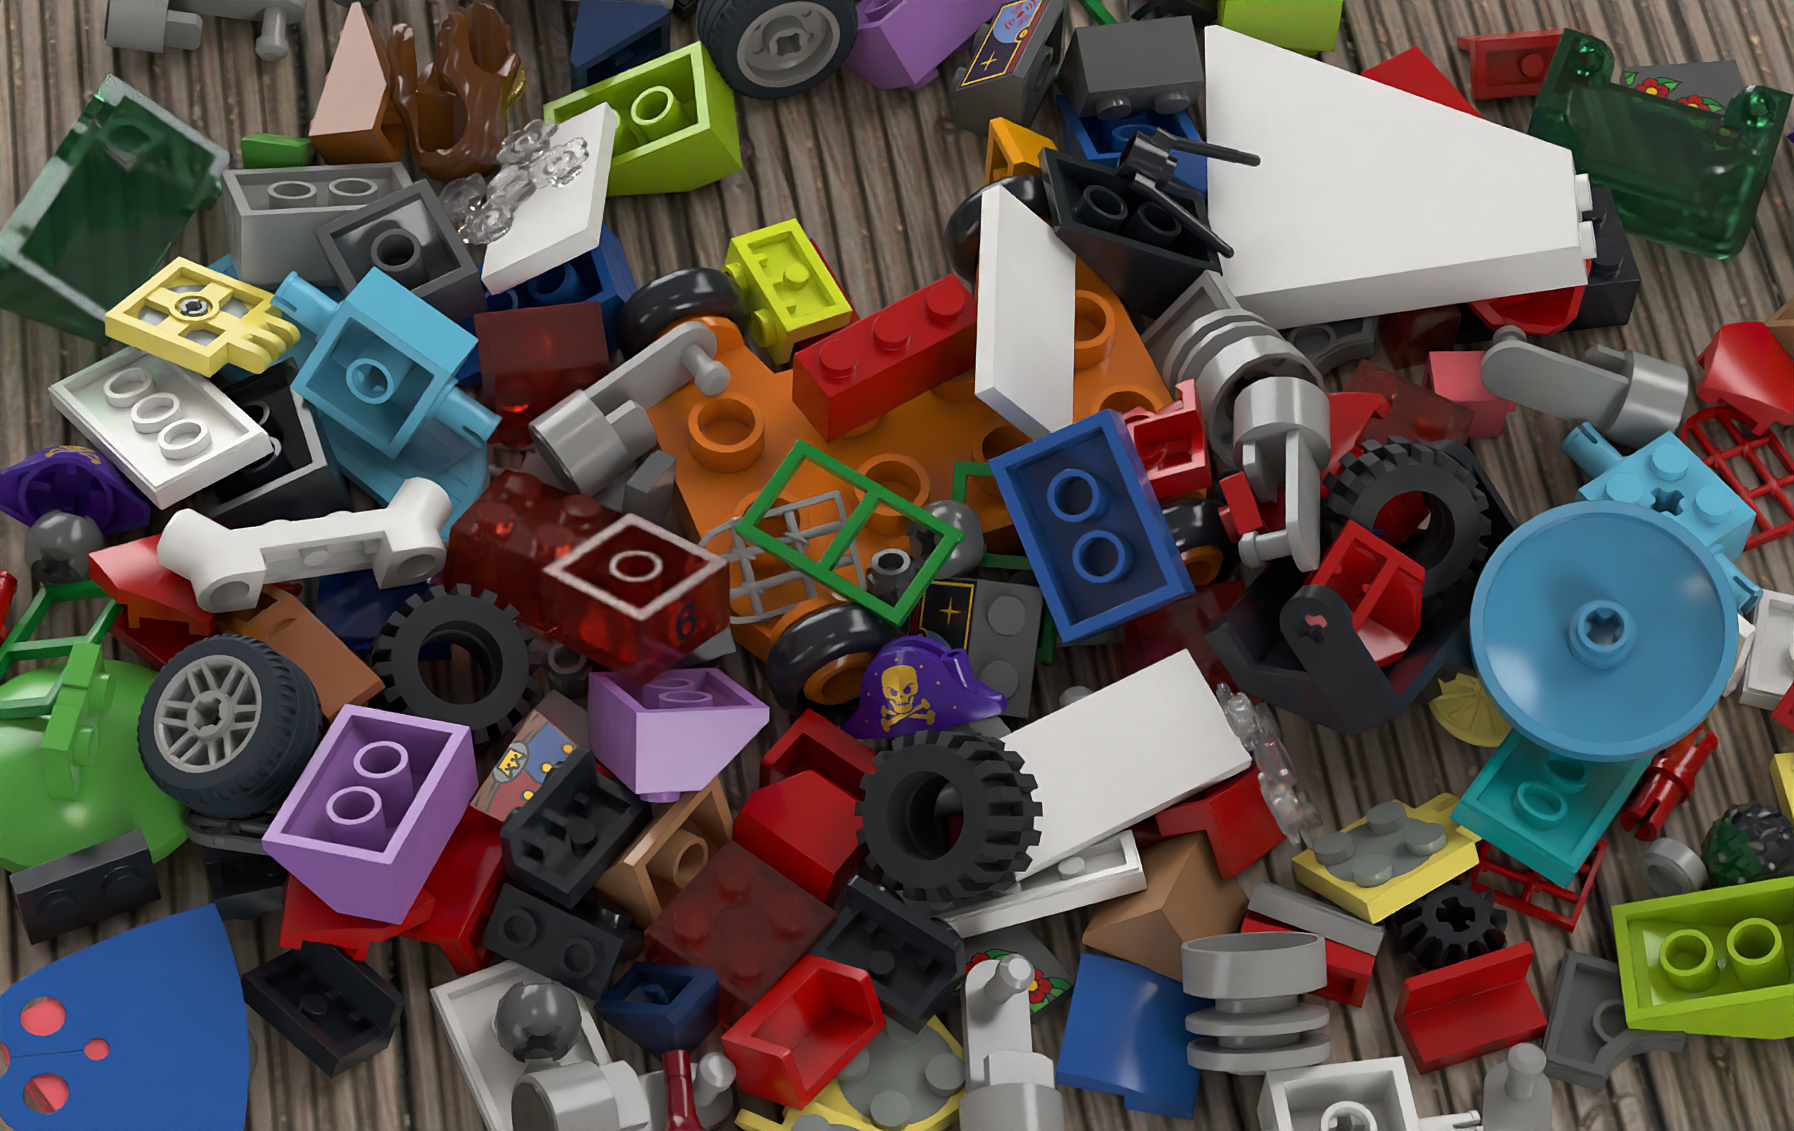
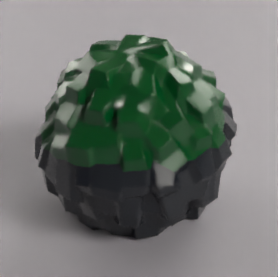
(1749, 845)

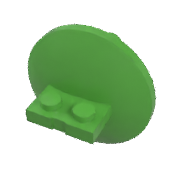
(79, 770)

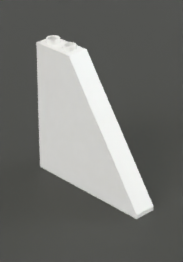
(1376, 194)

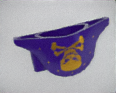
(75, 483)
(919, 688)

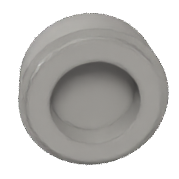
(1672, 868)

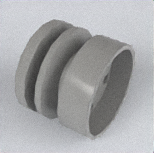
(1224, 357)
(1256, 1007)

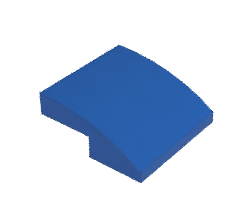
(1131, 1037)

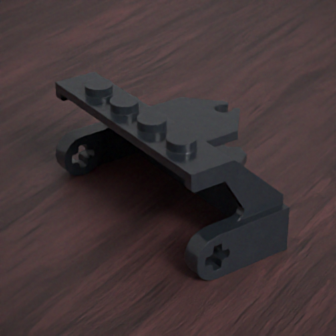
(1328, 669)

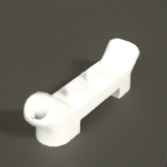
(233, 565)

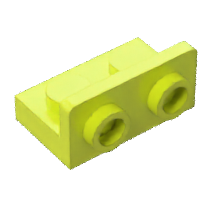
(784, 288)

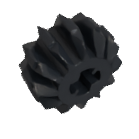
(1449, 927)

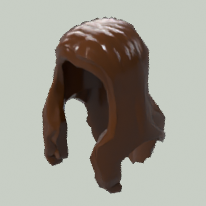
(461, 98)

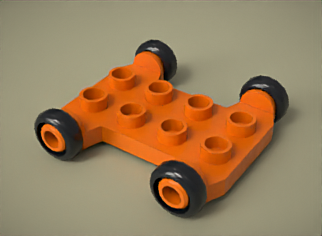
(740, 437)

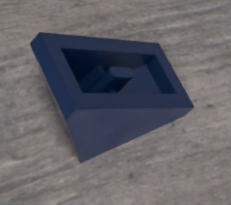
(615, 39)
(663, 1006)

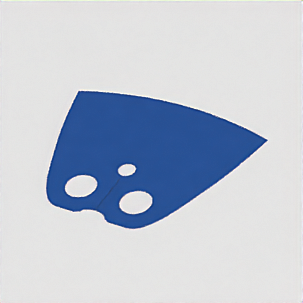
(173, 1027)

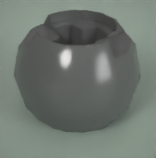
(59, 547)
(966, 554)
(537, 1021)

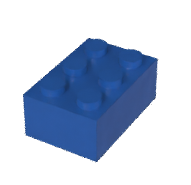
(1091, 526)

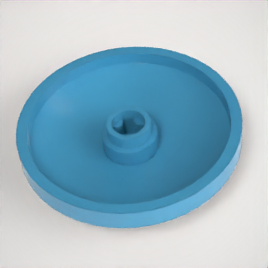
(1603, 630)

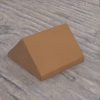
(668, 853)
(1181, 904)

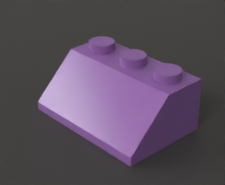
(907, 39)
(671, 730)
(375, 810)

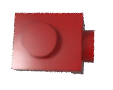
(1246, 513)

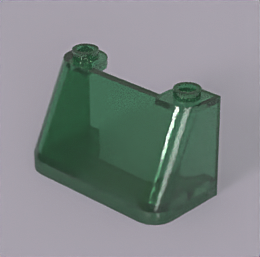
(1669, 165)
(101, 231)

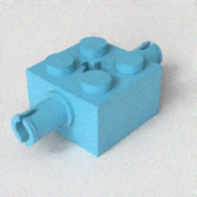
(384, 362)
(1676, 484)

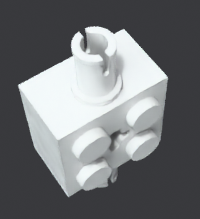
(1349, 1098)

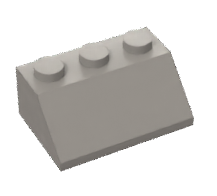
(277, 209)

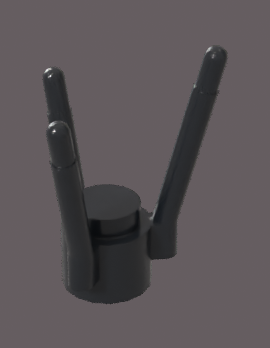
(1150, 168)

